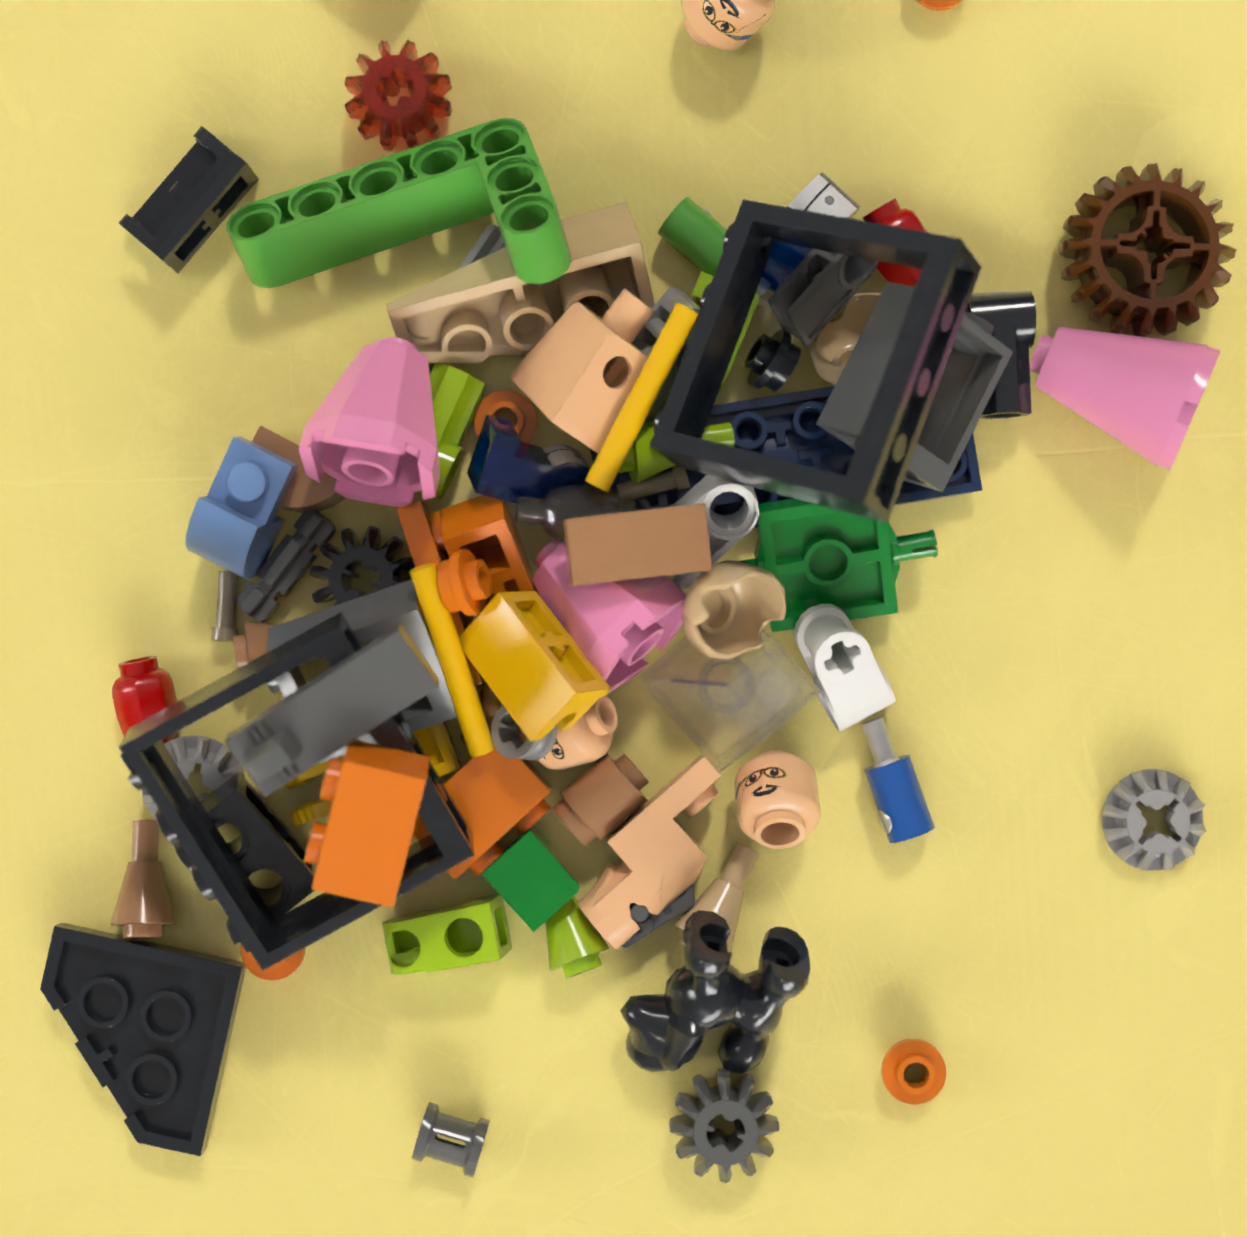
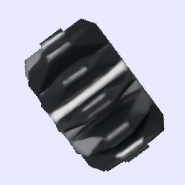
(368, 555)

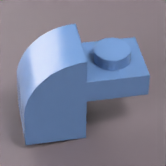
(238, 516)

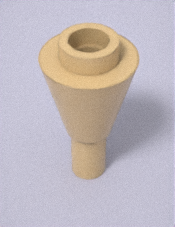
(725, 893)

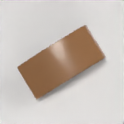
(637, 544)

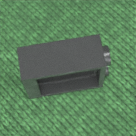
(959, 400)
(369, 619)

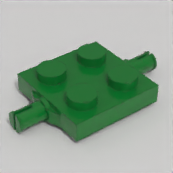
(833, 558)

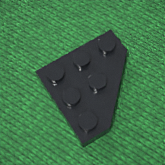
(148, 1026)

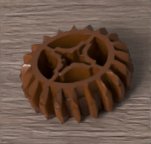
(1153, 200)

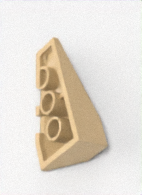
(494, 313)

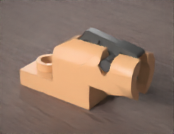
(656, 862)

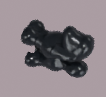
(712, 992)

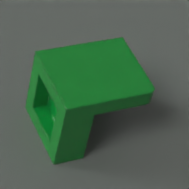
(531, 879)

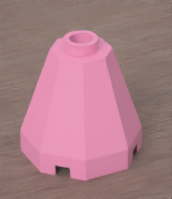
(377, 428)
(610, 620)

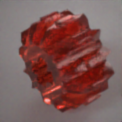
(385, 79)

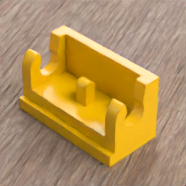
(532, 663)

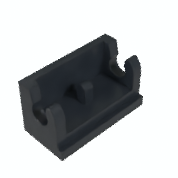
(191, 201)

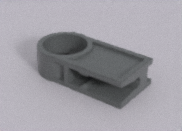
(818, 291)

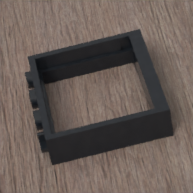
(906, 385)
(215, 865)

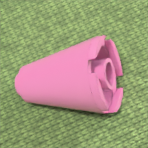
(1127, 385)

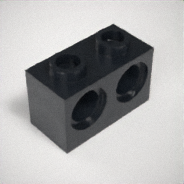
(262, 843)

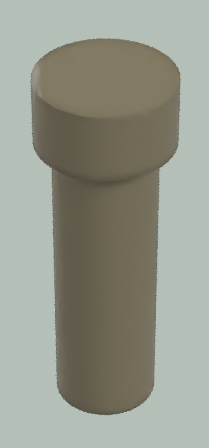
(655, 484)
(226, 607)

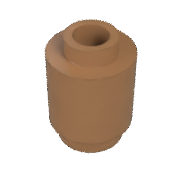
(602, 798)

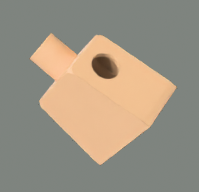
(586, 367)

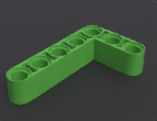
(407, 199)

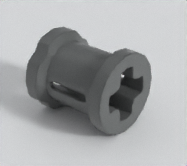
(446, 1151)

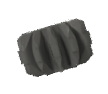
(712, 1144)

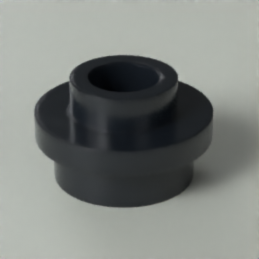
(772, 360)

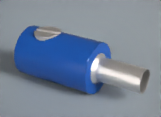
(895, 787)

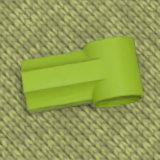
(454, 405)

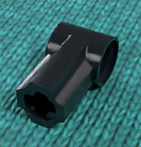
(1015, 327)

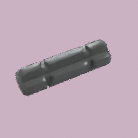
(286, 565)

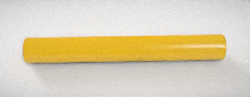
(642, 397)
(452, 661)

